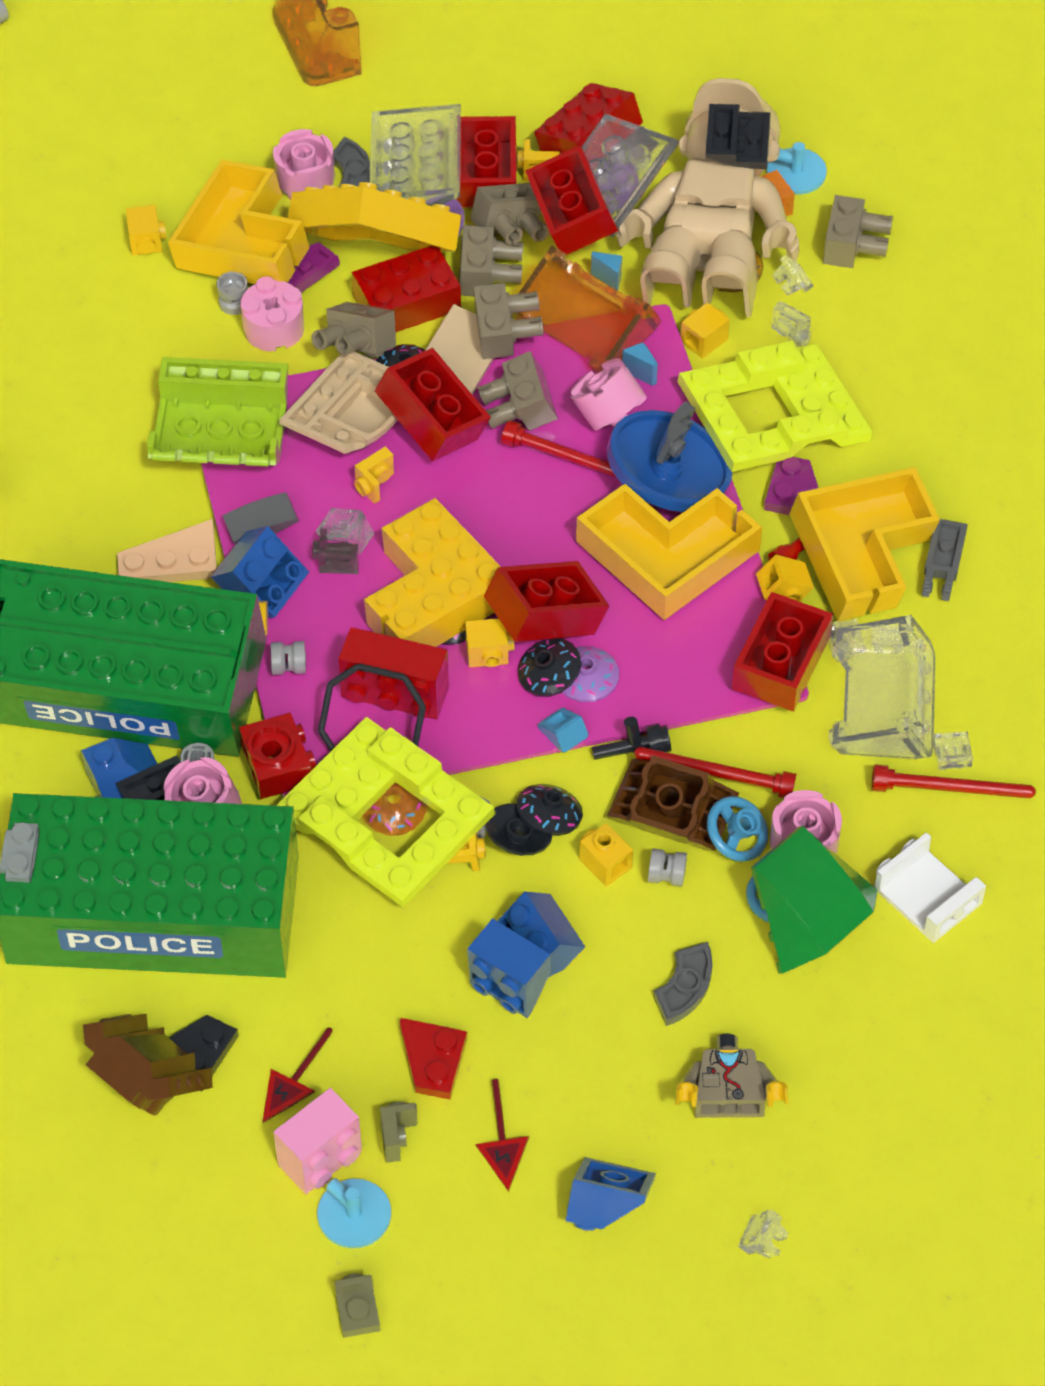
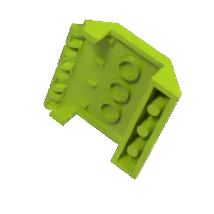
(220, 412)

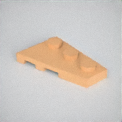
(174, 557)

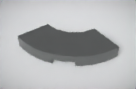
(352, 162)
(687, 985)

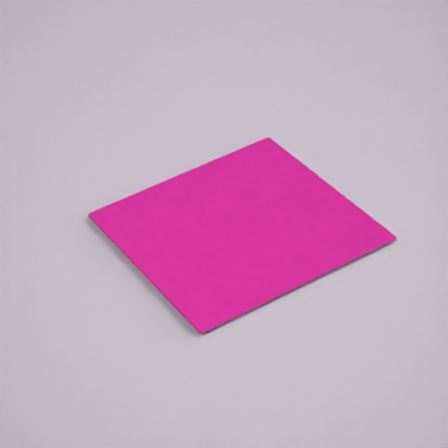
(522, 513)

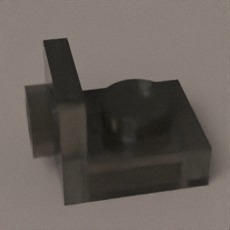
(335, 557)

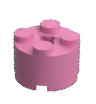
(303, 161)
(272, 314)
(607, 395)
(201, 782)
(807, 810)

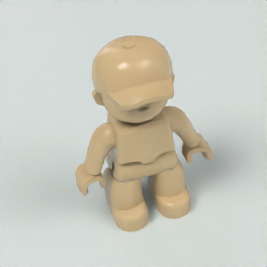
(711, 210)

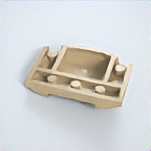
(342, 405)

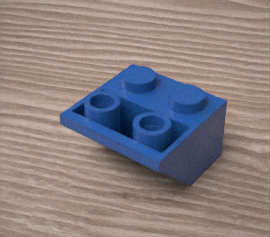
(261, 567)
(544, 924)
(508, 968)

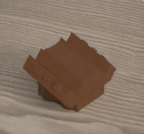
(669, 801)
(142, 1062)

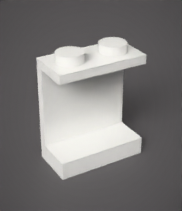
(927, 889)

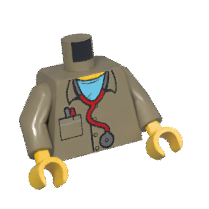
(730, 1083)

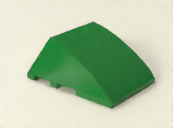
(809, 898)

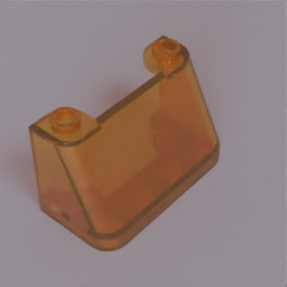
(319, 40)
(587, 311)

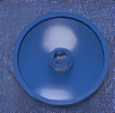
(679, 480)

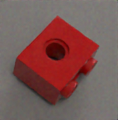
(277, 738)

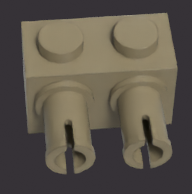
(509, 211)
(845, 232)
(478, 262)
(495, 319)
(357, 329)
(528, 390)

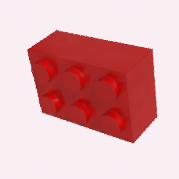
(582, 114)
(486, 154)
(571, 200)
(413, 285)
(432, 404)
(546, 601)
(782, 651)
(421, 662)

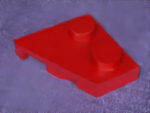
(433, 1056)

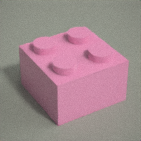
(318, 1141)

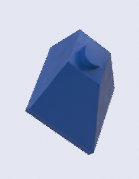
(114, 761)
(606, 1193)

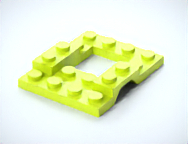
(804, 382)
(355, 777)

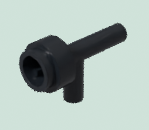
(657, 739)

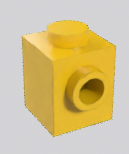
(145, 230)
(705, 330)
(785, 578)
(487, 643)
(605, 854)

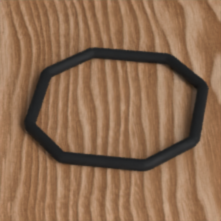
(328, 693)

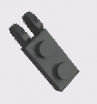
(944, 556)

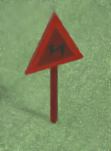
(287, 1091)
(504, 1154)

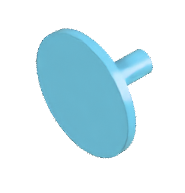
(800, 168)
(353, 1213)

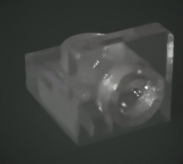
(791, 323)
(347, 527)

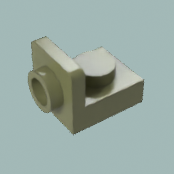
(393, 1123)
(357, 1305)

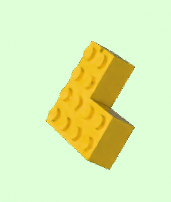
(375, 215)
(234, 227)
(851, 535)
(663, 559)
(442, 578)

